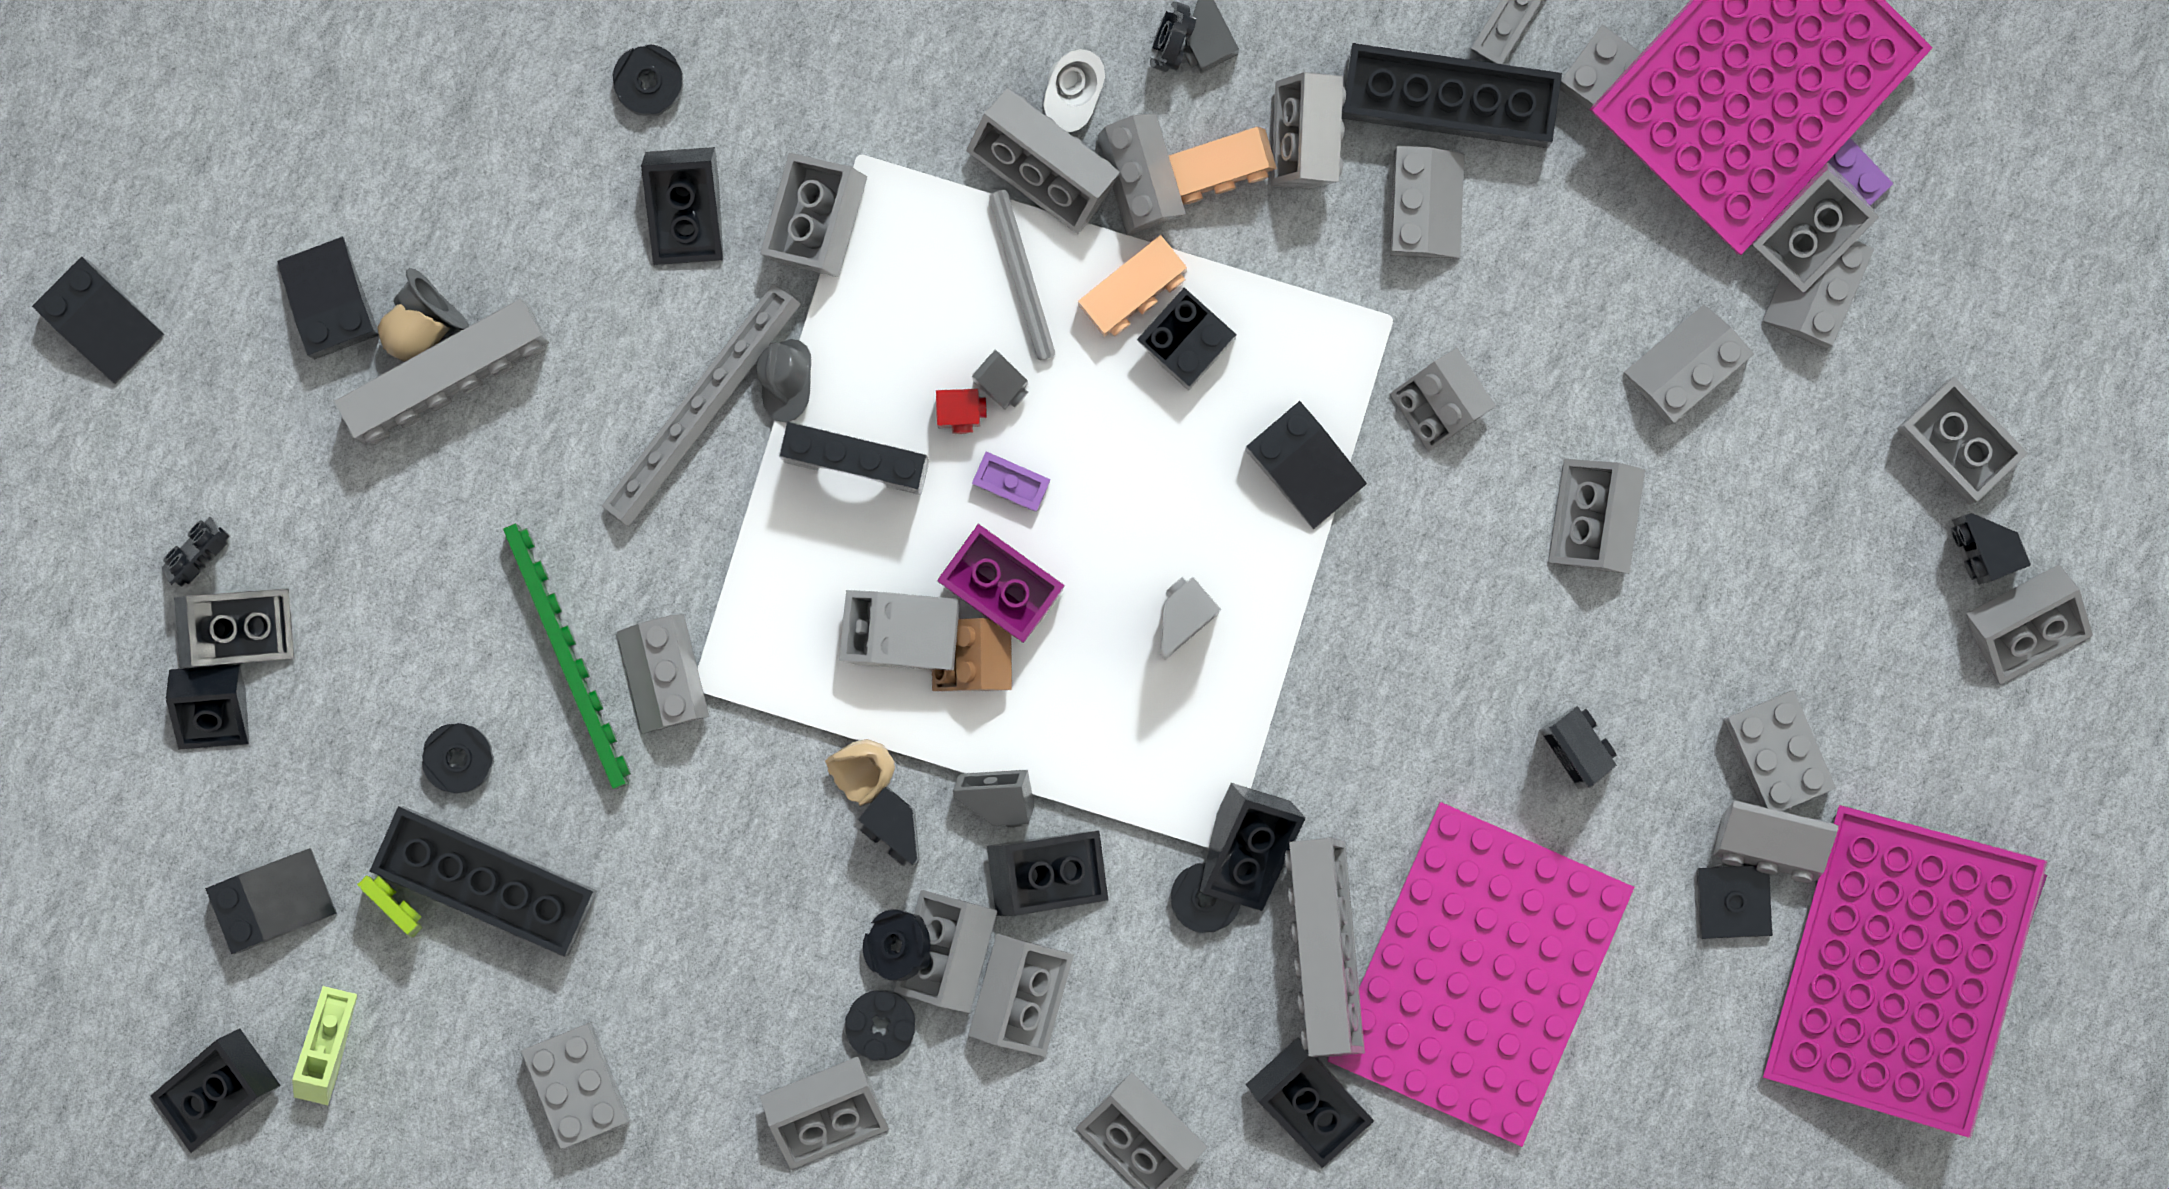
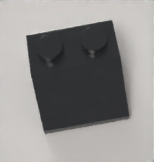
(208, 706)

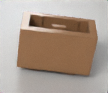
(980, 661)

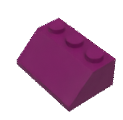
(1001, 583)

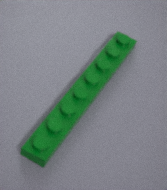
(562, 642)

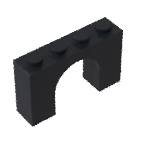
(837, 452)

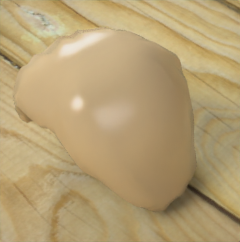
(409, 332)
(861, 770)

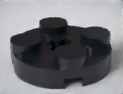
(1170, 37)
(653, 99)
(459, 737)
(1186, 907)
(914, 950)
(860, 1020)

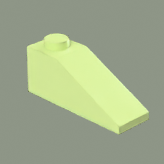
(324, 1046)

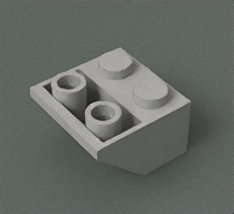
(1442, 399)

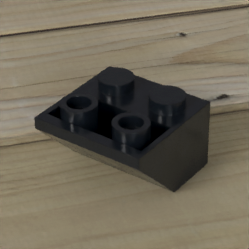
(1186, 338)
(1990, 548)
(893, 822)

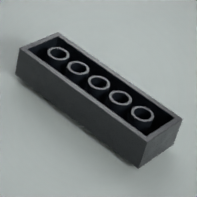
(1451, 95)
(483, 881)

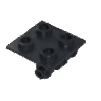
(179, 561)

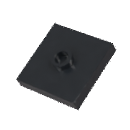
(1734, 902)

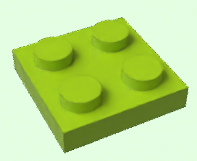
(382, 894)

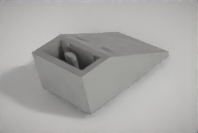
(899, 630)

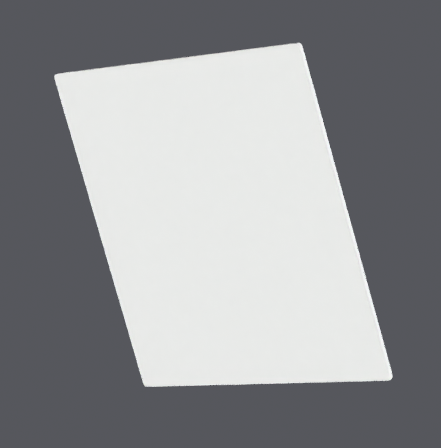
(1137, 497)

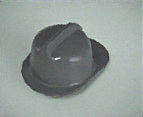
(423, 297)
(785, 379)

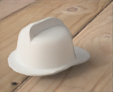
(1073, 89)

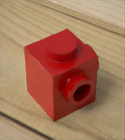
(960, 409)

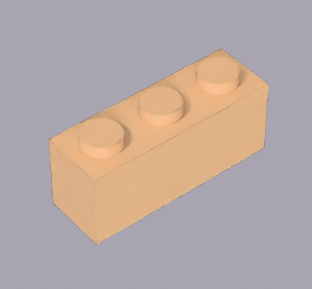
(1222, 164)
(1133, 287)

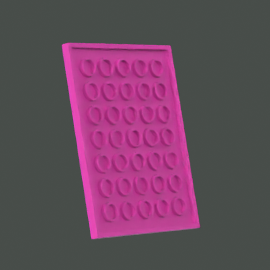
(1755, 99)
(1905, 971)
(1483, 972)

